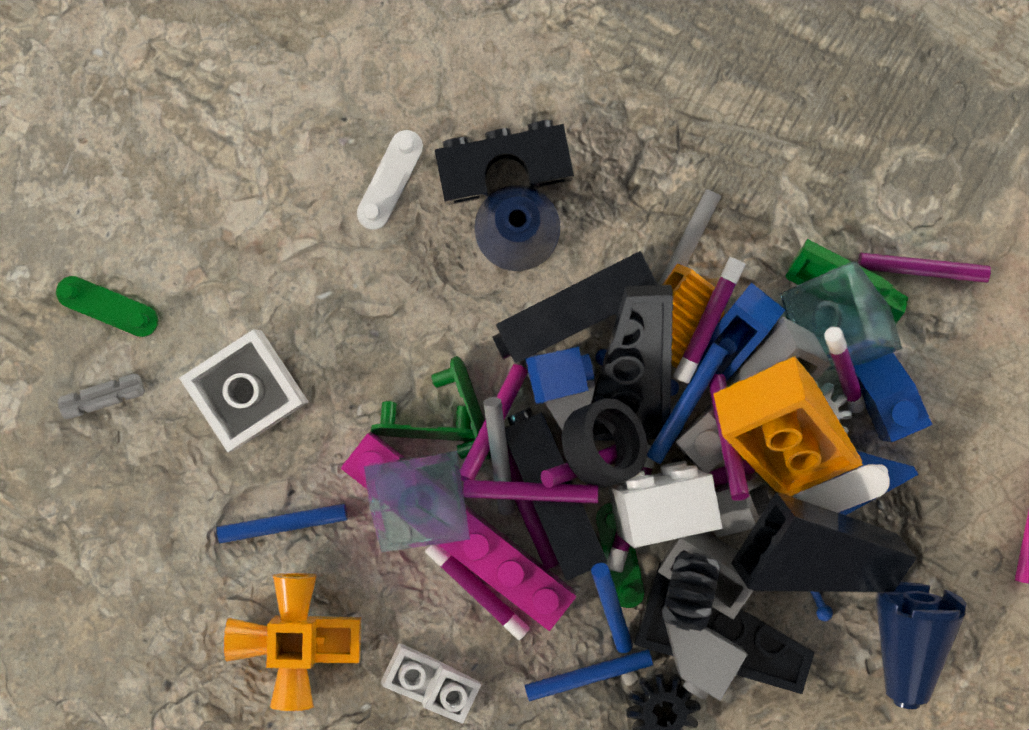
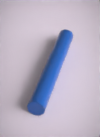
(687, 403)
(282, 523)
(612, 607)
(588, 675)

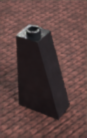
(571, 309)
(563, 522)
(819, 551)

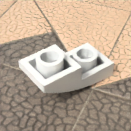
(431, 683)

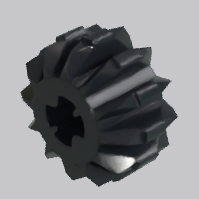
(691, 591)
(677, 698)

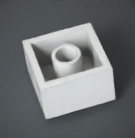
(243, 390)
(665, 505)

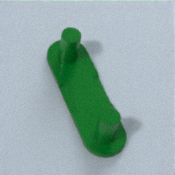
(107, 306)
(459, 375)
(388, 428)
(629, 581)

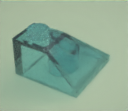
(845, 301)
(417, 501)

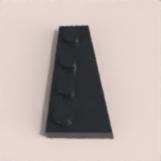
(639, 359)
(770, 653)

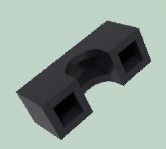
(539, 150)

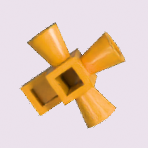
(294, 641)

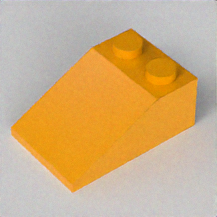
(785, 428)

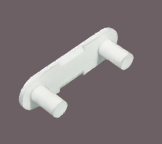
(389, 179)
(848, 489)

